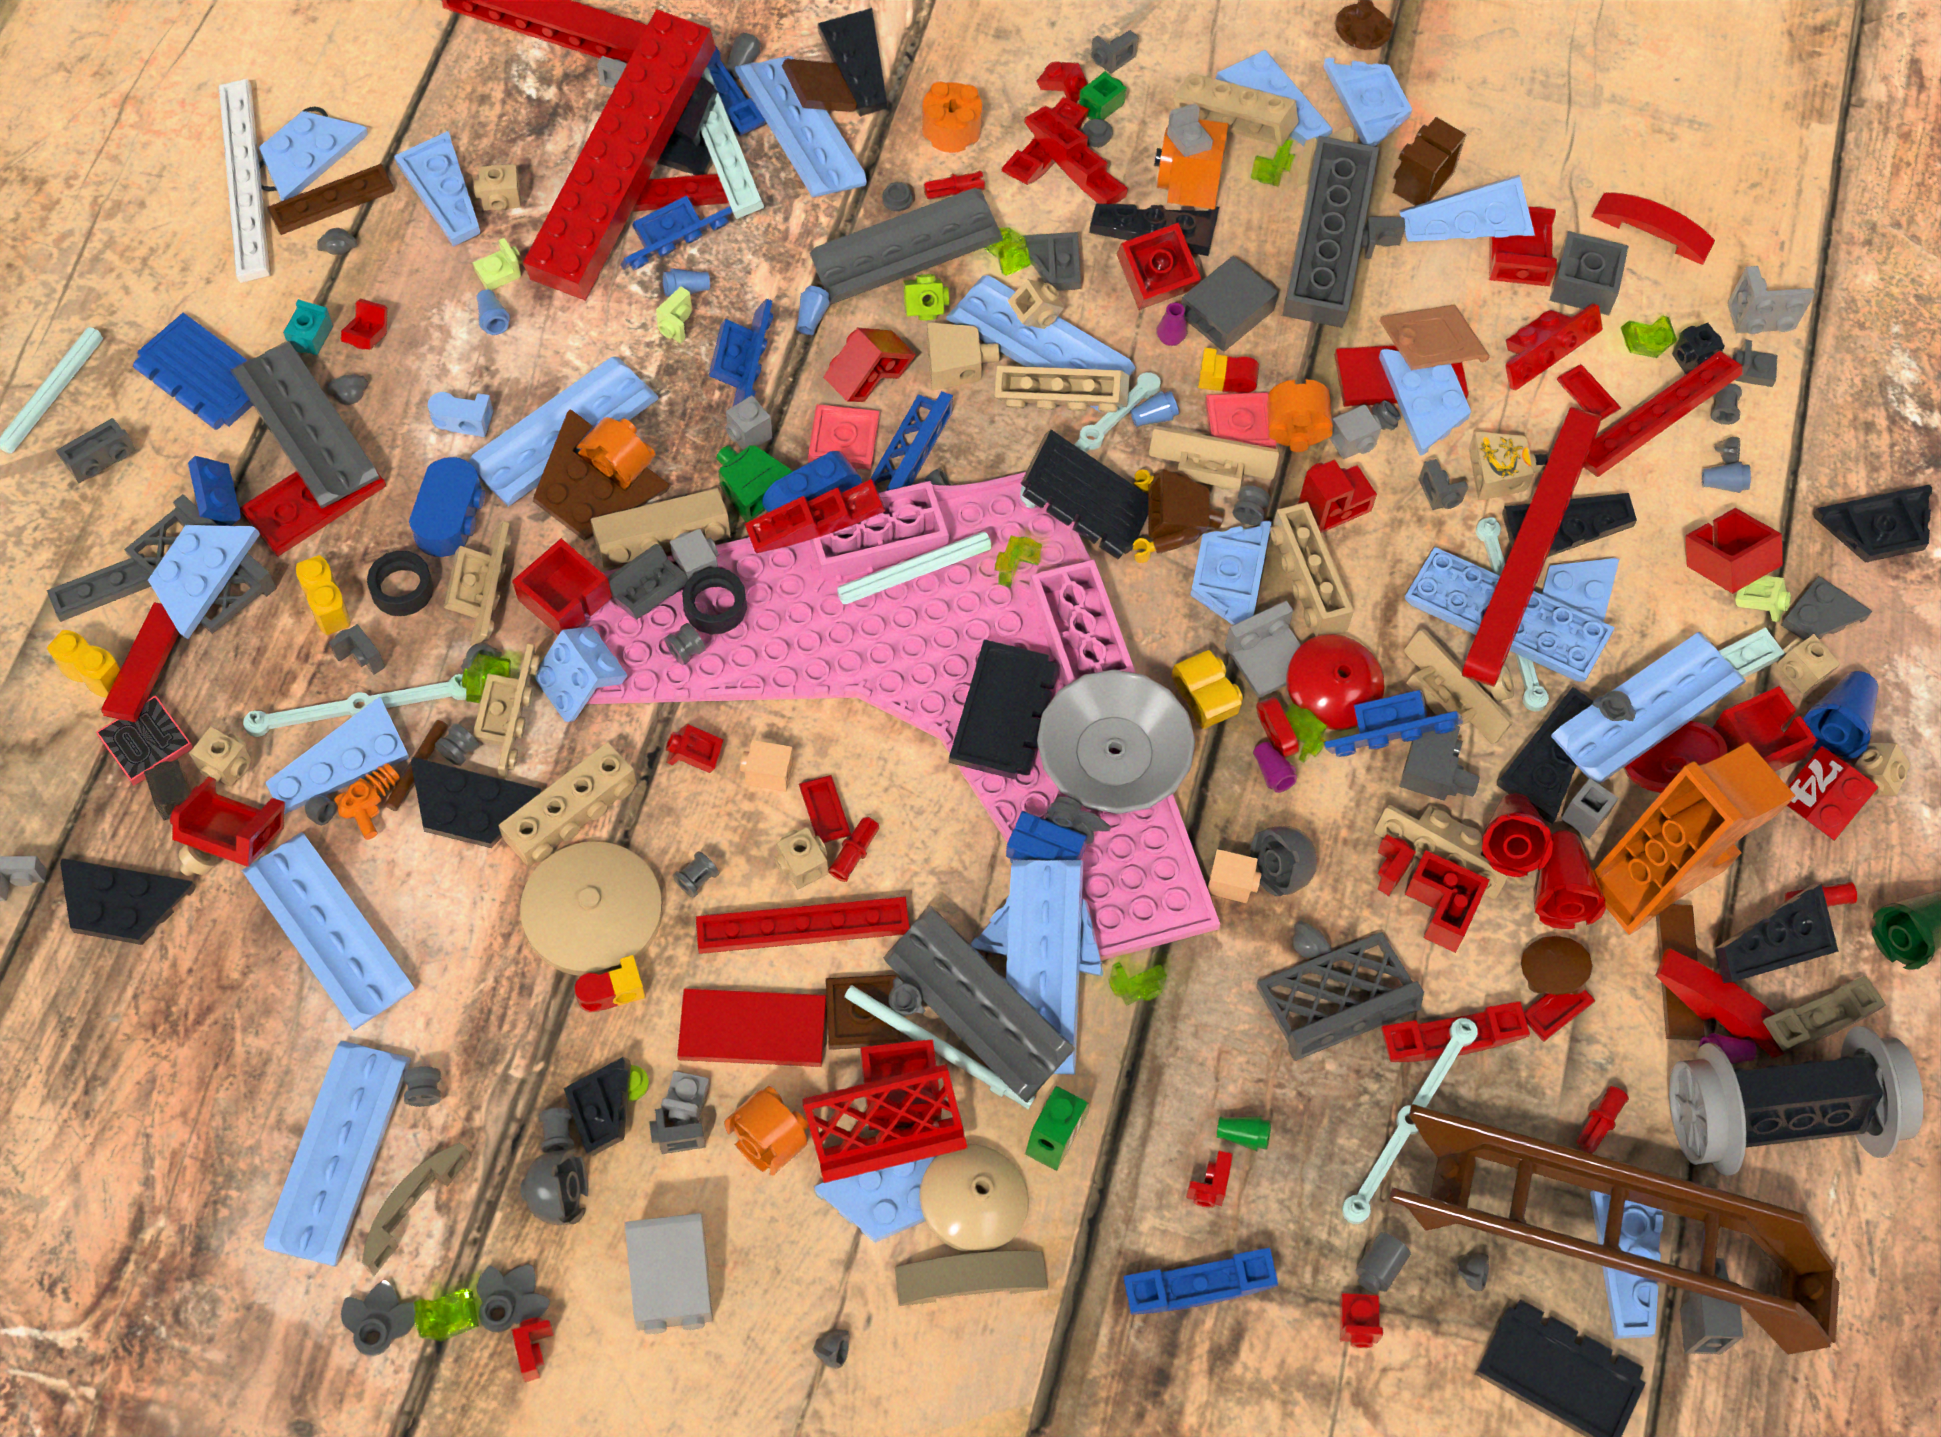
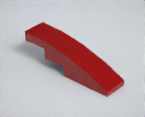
(1070, 152)
(815, 518)
(1710, 997)

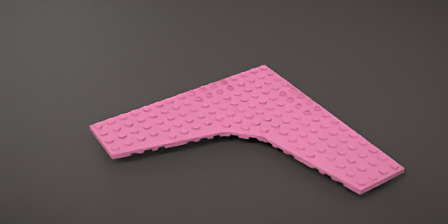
(915, 659)

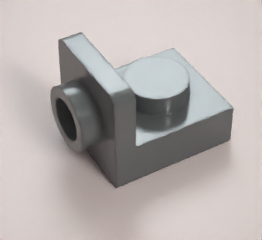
(1117, 53)
(1383, 232)
(1756, 366)
(1437, 488)
(357, 643)
(683, 1135)

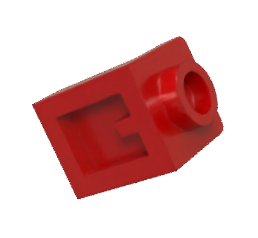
(694, 748)
(1398, 860)
(1216, 1175)
(1360, 1320)
(530, 1354)

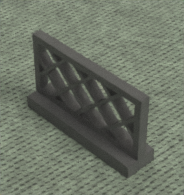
(247, 572)
(1346, 1022)

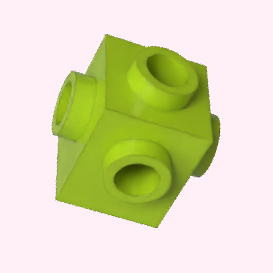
(916, 289)

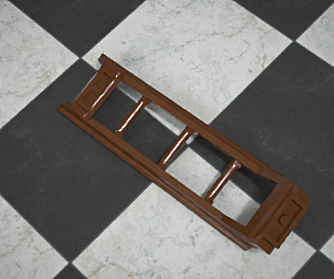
(1809, 1292)

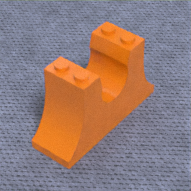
(1689, 834)

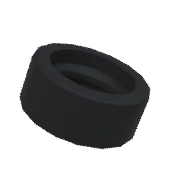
(395, 562)
(714, 578)

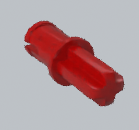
(953, 185)
(854, 849)
(1834, 894)
(1602, 1119)

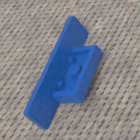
(668, 227)
(739, 352)
(1392, 719)

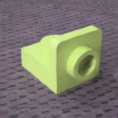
(499, 267)
(673, 313)
(1765, 594)

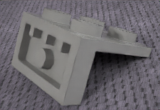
(1760, 310)
(1264, 648)

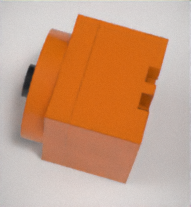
(1196, 177)

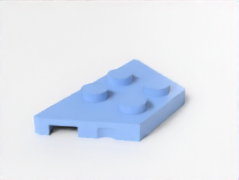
(1370, 98)
(307, 149)
(1427, 398)
(198, 570)
(1231, 571)
(1582, 585)
(995, 939)
(879, 1200)

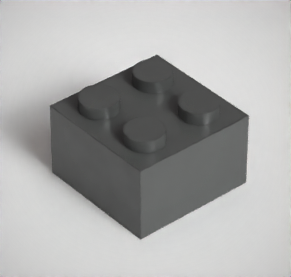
(1589, 272)

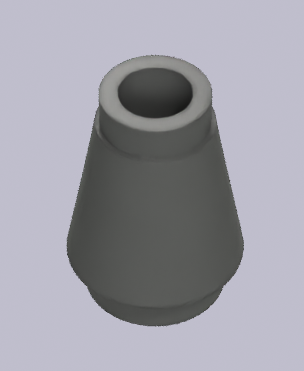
(744, 51)

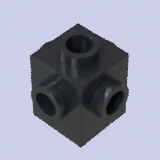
(1696, 346)

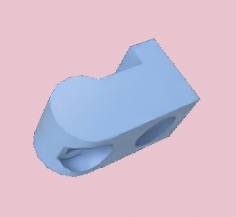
(460, 414)

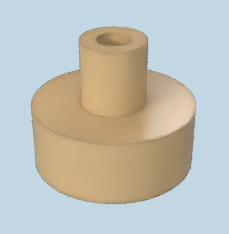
(1504, 687)
(196, 861)

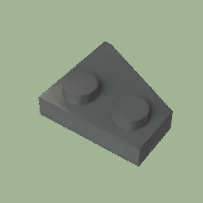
(1056, 259)
(1824, 611)

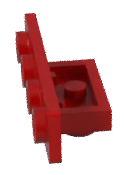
(1548, 341)

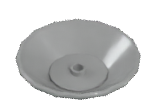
(1119, 713)

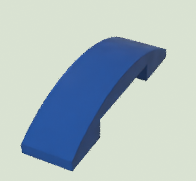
(741, 111)
(1201, 1284)

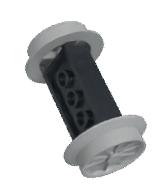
(1864, 1094)

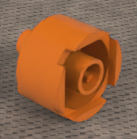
(951, 116)
(1299, 414)
(616, 451)
(767, 1130)

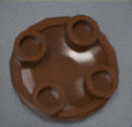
(1363, 25)
(1556, 966)

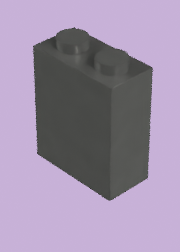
(1229, 303)

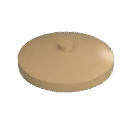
(591, 908)

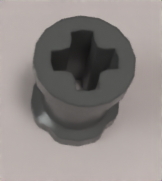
(1726, 405)
(696, 874)
(556, 1129)

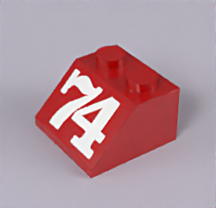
(1829, 793)

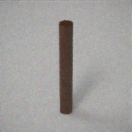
(424, 752)

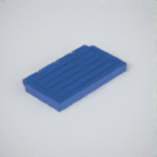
(196, 371)

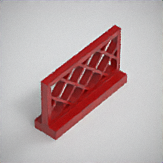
(891, 1145)

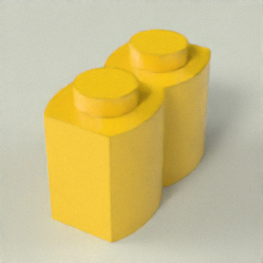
(323, 595)
(84, 662)
(1206, 689)

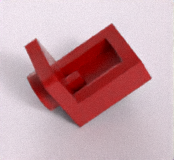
(1063, 77)
(367, 326)

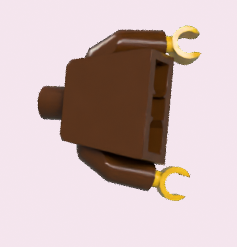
(1176, 512)

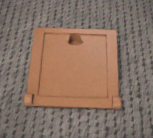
(1438, 336)

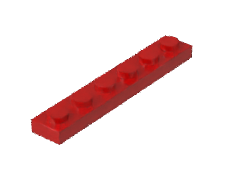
(1661, 412)
(802, 925)

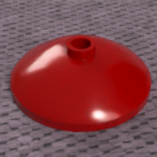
(1318, 687)
(1665, 760)

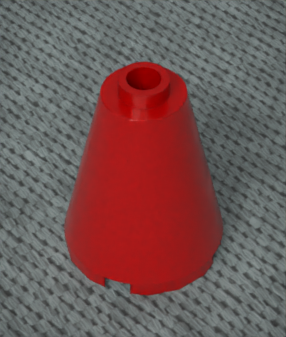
(1517, 837)
(1568, 886)

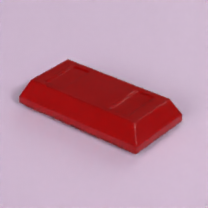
(1588, 392)
(825, 809)
(1555, 1011)

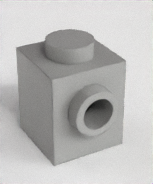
(748, 423)
(1355, 432)
(694, 552)
(1589, 808)

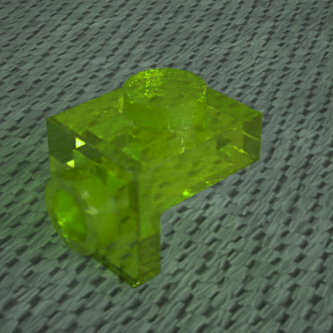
(1272, 171)
(1011, 252)
(1649, 339)
(1017, 550)
(475, 676)
(1308, 730)
(1141, 986)
(446, 1315)

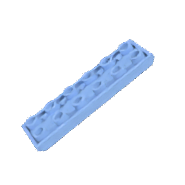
(804, 133)
(1053, 347)
(518, 457)
(1548, 631)
(1664, 700)
(328, 931)
(1046, 942)
(336, 1153)

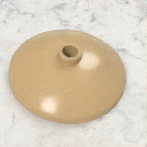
(963, 1215)

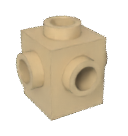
(498, 187)
(1036, 304)
(1807, 662)
(221, 756)
(1884, 766)
(801, 857)

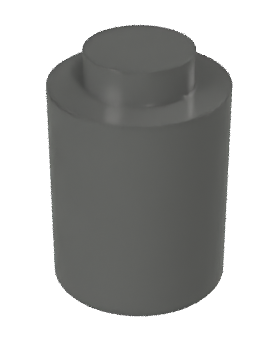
(1382, 1263)

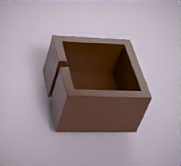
(1428, 162)

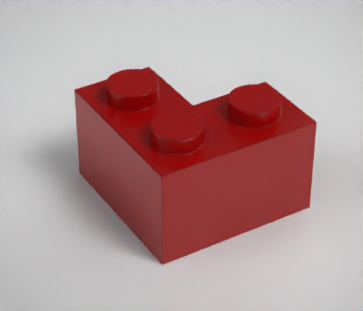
(865, 360)
(1336, 494)
(1452, 892)

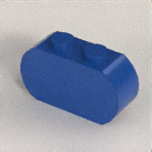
(812, 480)
(446, 506)

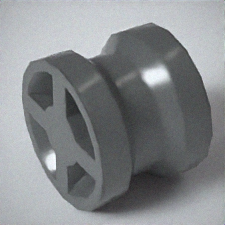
(1251, 505)
(685, 644)
(457, 744)
(422, 1086)

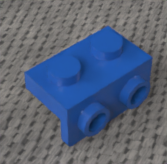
(214, 491)

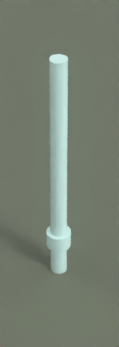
(940, 1047)

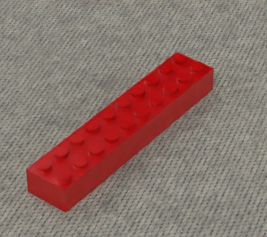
(620, 155)

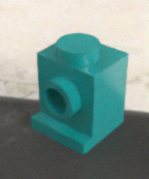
(308, 327)

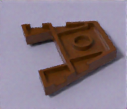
(577, 491)

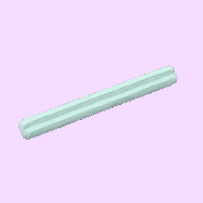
(49, 390)
(914, 568)

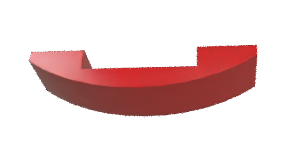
(1034, 161)
(1657, 220)
(1428, 1040)

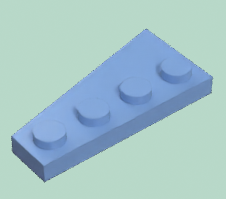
(1264, 74)
(438, 181)
(1484, 211)
(340, 758)
(1629, 1296)

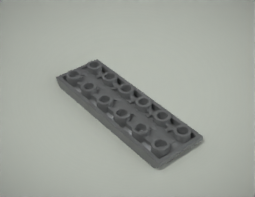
(905, 245)
(305, 424)
(979, 1004)

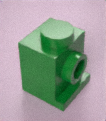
(1102, 96)

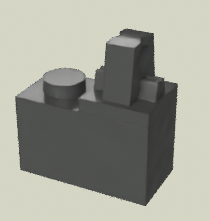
(1434, 767)
(1710, 1323)

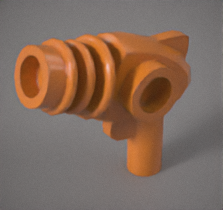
(362, 797)

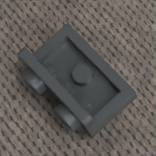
(96, 450)
(646, 582)

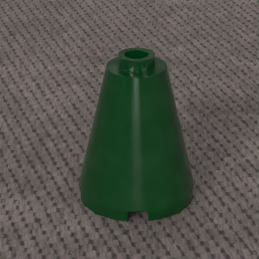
(1910, 930)

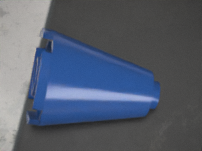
(1845, 716)

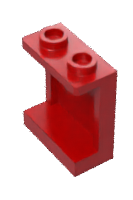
(1525, 257)
(226, 825)

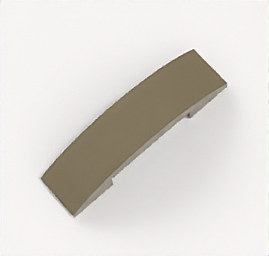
(1825, 1015)
(441, 1166)
(970, 1275)

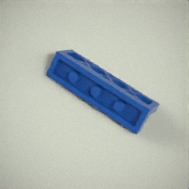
(922, 444)

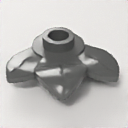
(1068, 814)
(513, 1294)
(379, 1314)

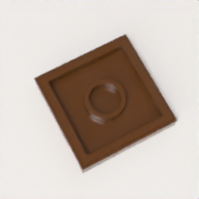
(819, 85)
(852, 1025)

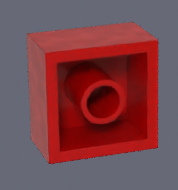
(1158, 266)

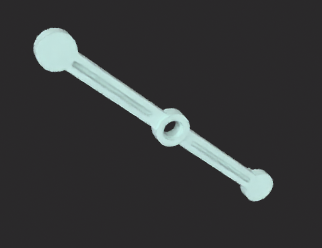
(1146, 386)
(1535, 696)
(258, 723)
(1357, 1207)

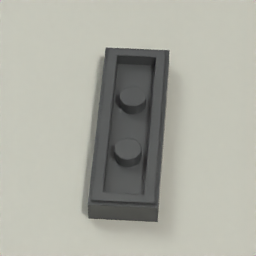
(98, 588)

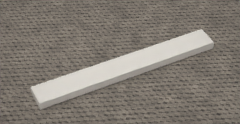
(244, 181)

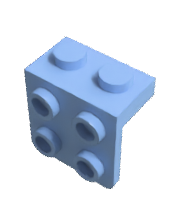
(575, 668)

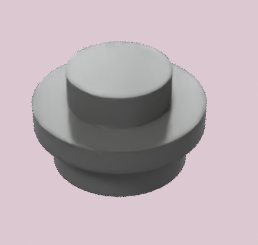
(1098, 132)
(897, 196)
(1387, 415)

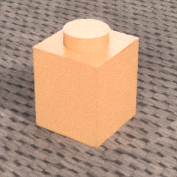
(767, 765)
(1233, 876)

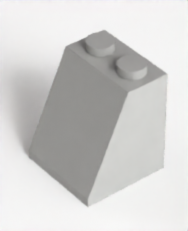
(669, 1273)

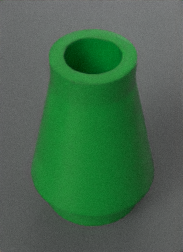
(1246, 1131)

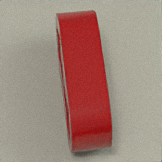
(1277, 727)

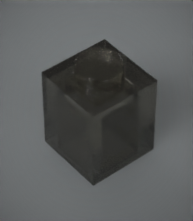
(167, 786)

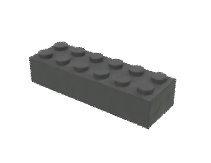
(1330, 232)

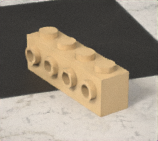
(1246, 110)
(1063, 387)
(632, 531)
(1311, 569)
(568, 805)

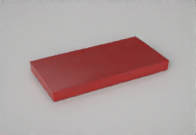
(1364, 378)
(291, 514)
(752, 1027)

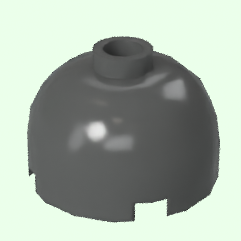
(1284, 859)
(555, 1186)

